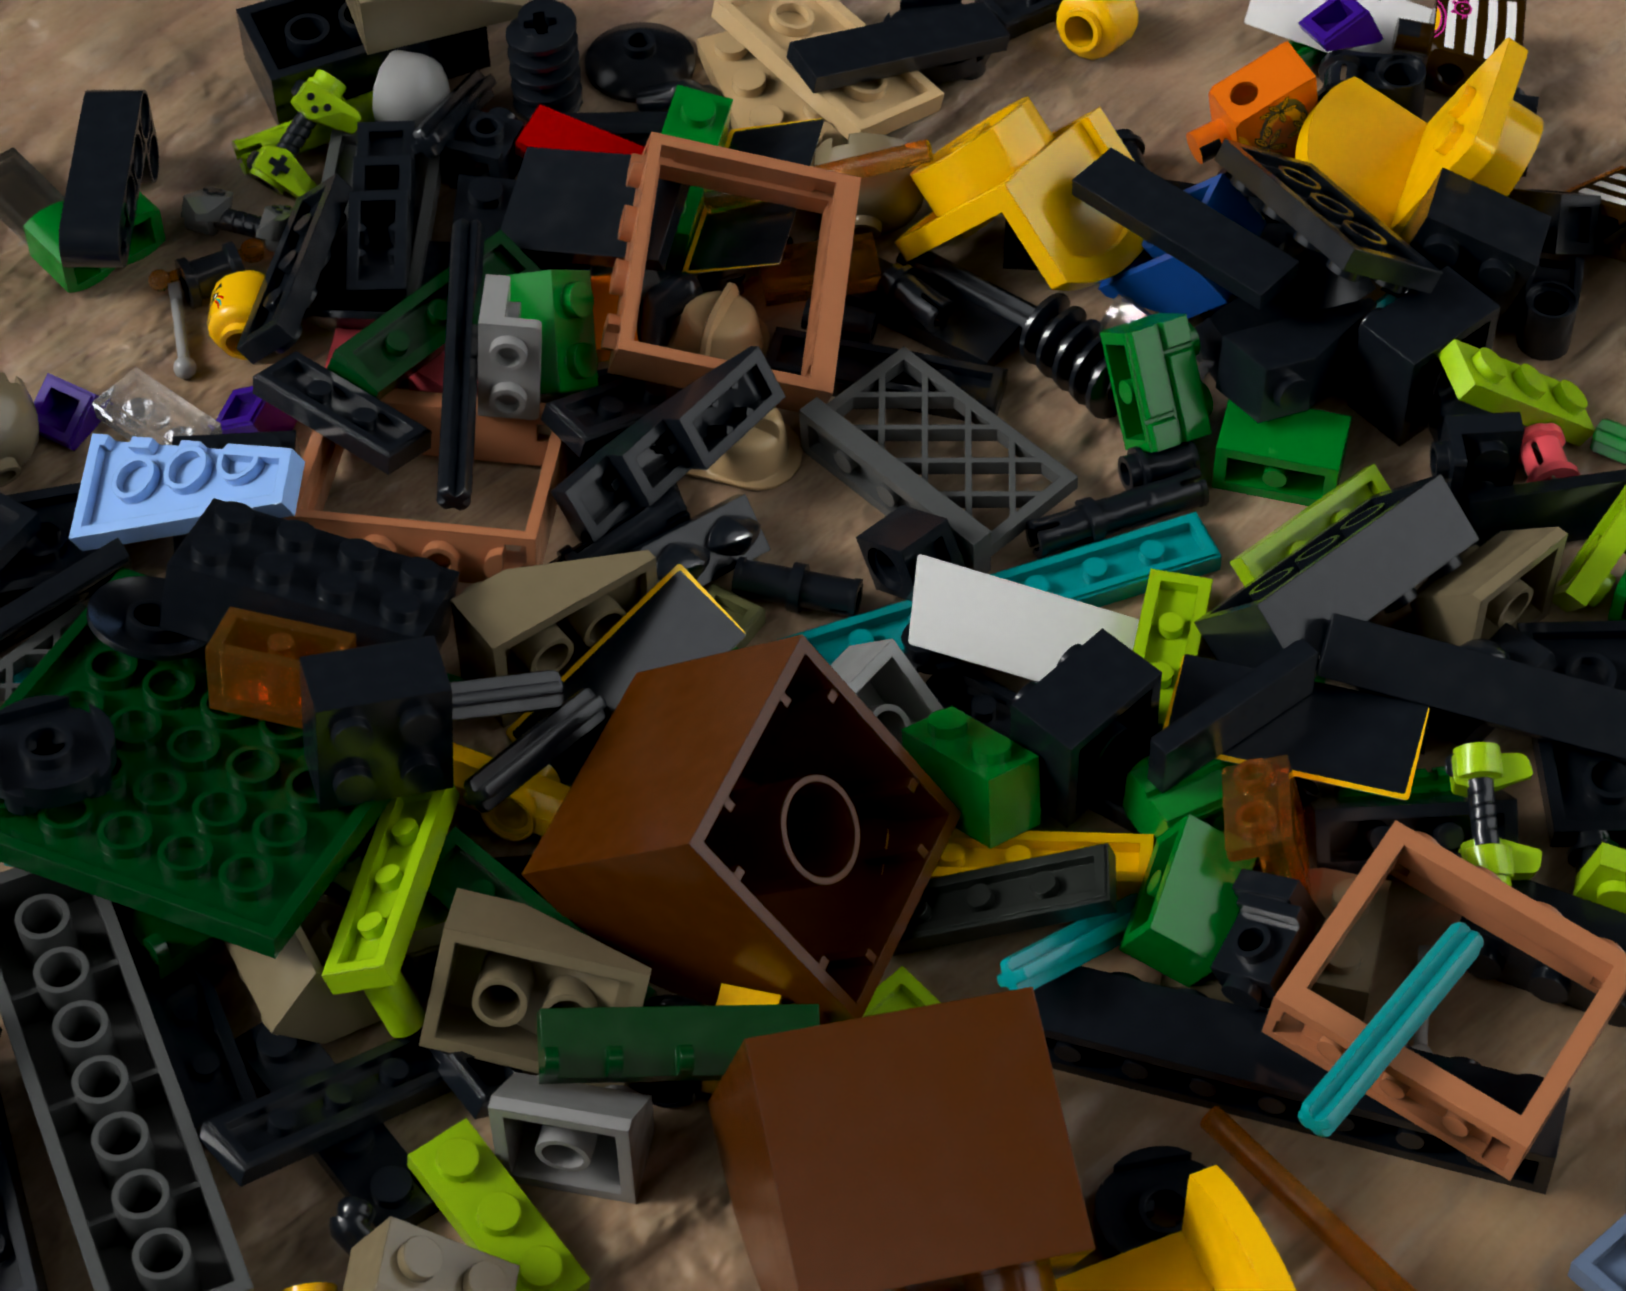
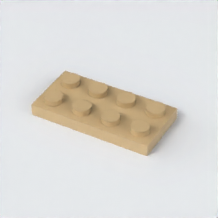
(755, 90)
(865, 107)

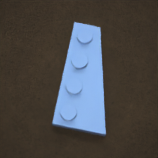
(162, 490)

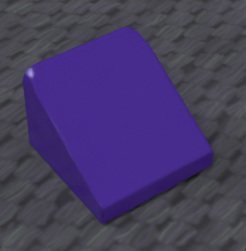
(1341, 25)
(65, 412)
(249, 413)

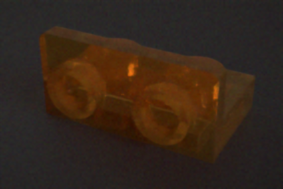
(1266, 817)

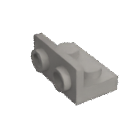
(507, 355)

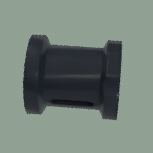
(201, 275)

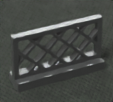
(890, 481)

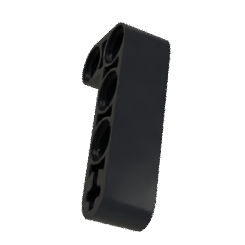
(109, 162)

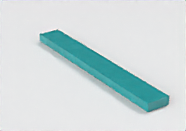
(1089, 574)

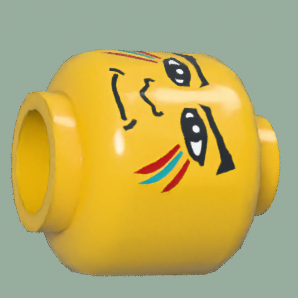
(231, 307)

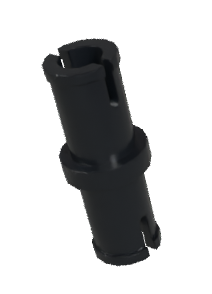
(797, 587)

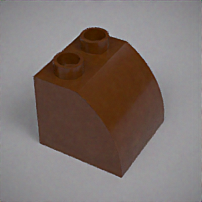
(746, 830)
(903, 1152)

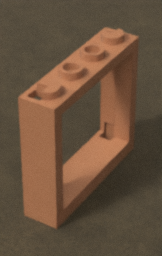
(752, 177)
(464, 548)
(1410, 1082)

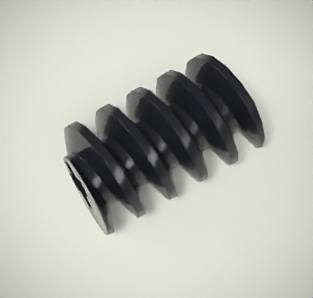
(544, 58)
(1069, 353)

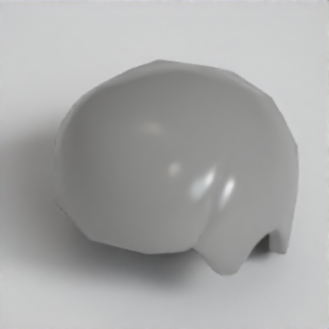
(408, 87)

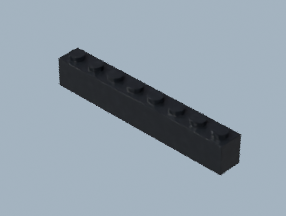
(1217, 1056)

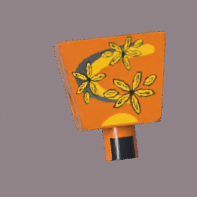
(1259, 106)

